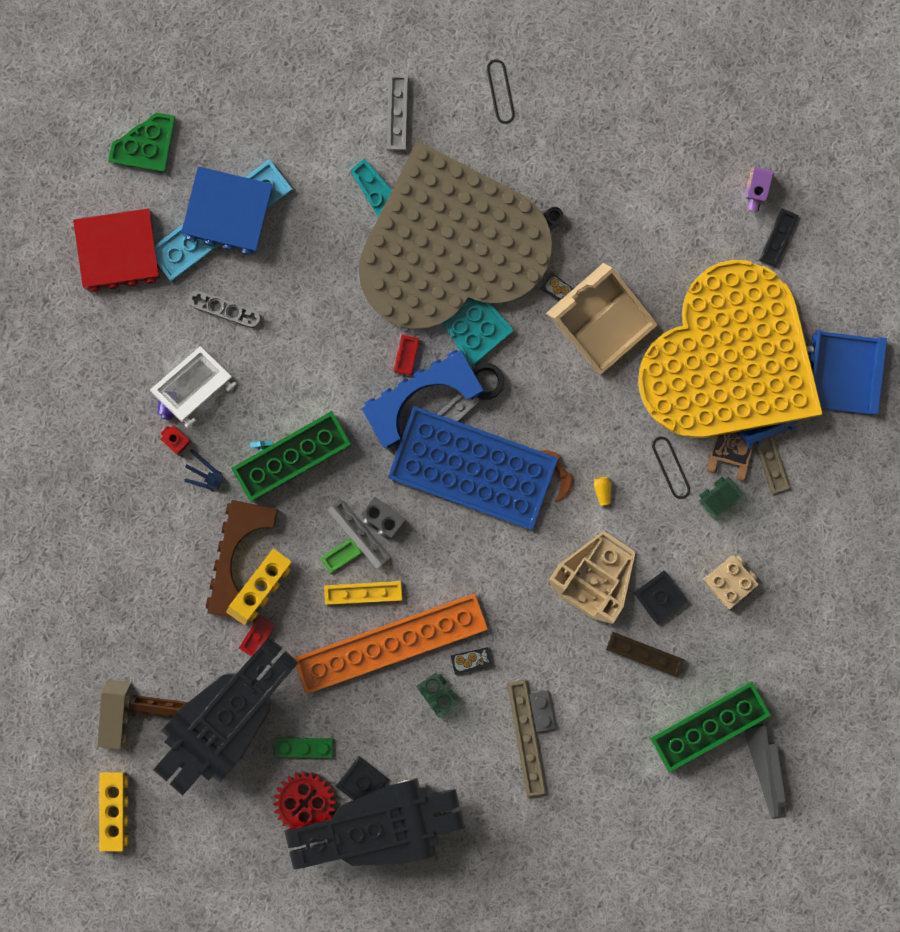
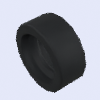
(500, 377)

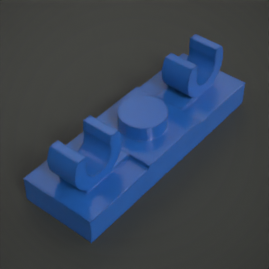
(755, 435)

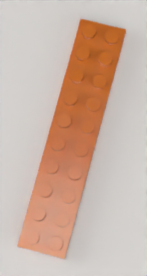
(390, 643)

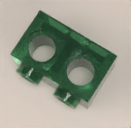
(433, 697)

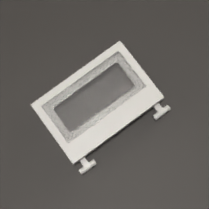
(191, 384)

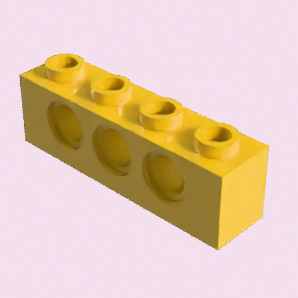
(275, 562)
(107, 841)

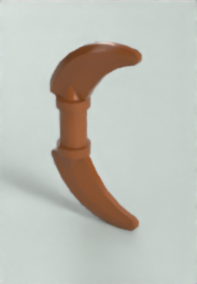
(565, 477)

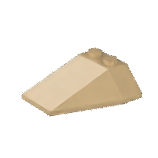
(596, 577)

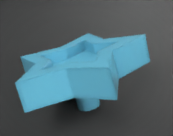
(261, 444)

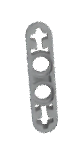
(225, 307)

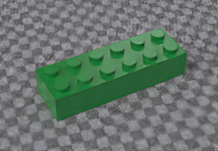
(291, 456)
(709, 726)

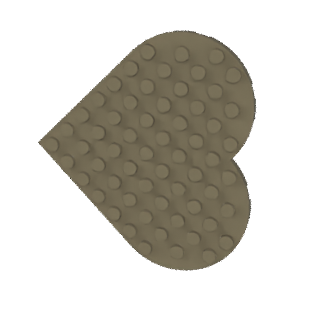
(450, 239)

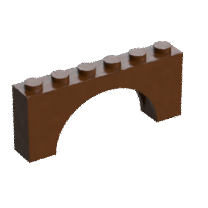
(241, 521)

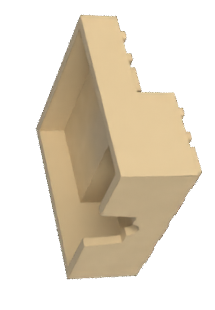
(602, 318)

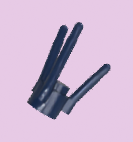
(212, 479)

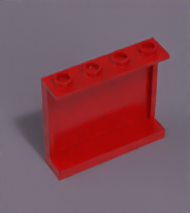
(116, 249)

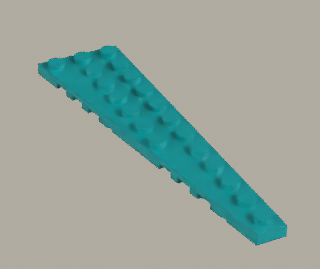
(477, 324)

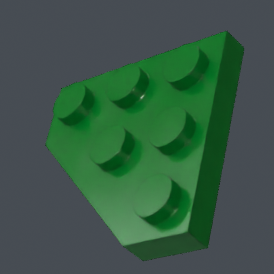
(145, 145)

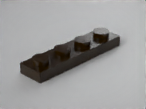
(645, 654)

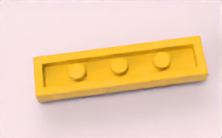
(363, 592)

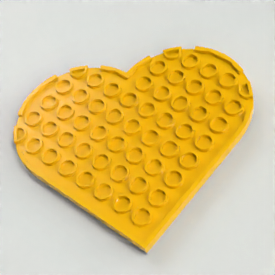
(734, 358)

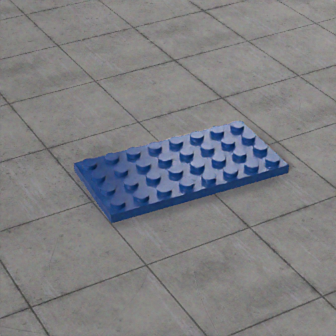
(472, 467)

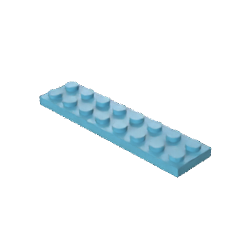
(178, 254)

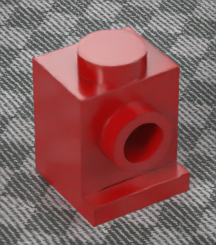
(181, 442)

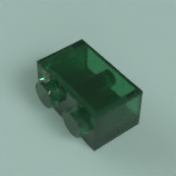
(719, 497)

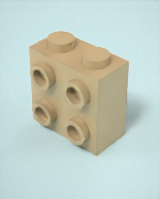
(731, 581)

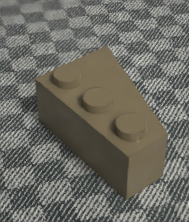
(113, 714)

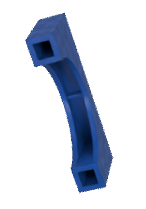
(386, 411)

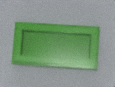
(341, 555)

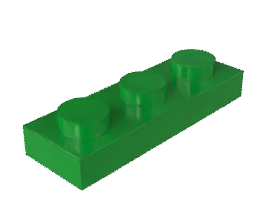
(303, 747)

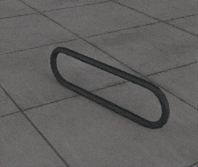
(508, 90)
(678, 464)

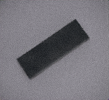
(778, 238)

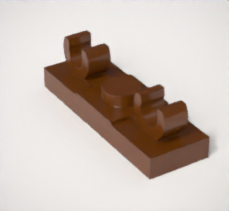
(155, 706)

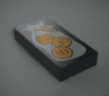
(556, 287)
(471, 660)

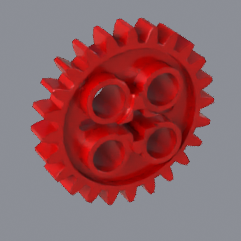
(291, 790)

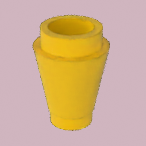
(603, 490)

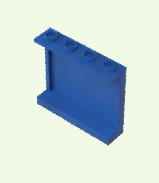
(226, 210)
(848, 371)

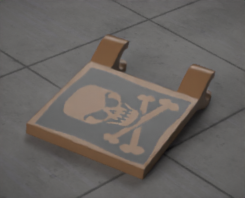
(732, 450)

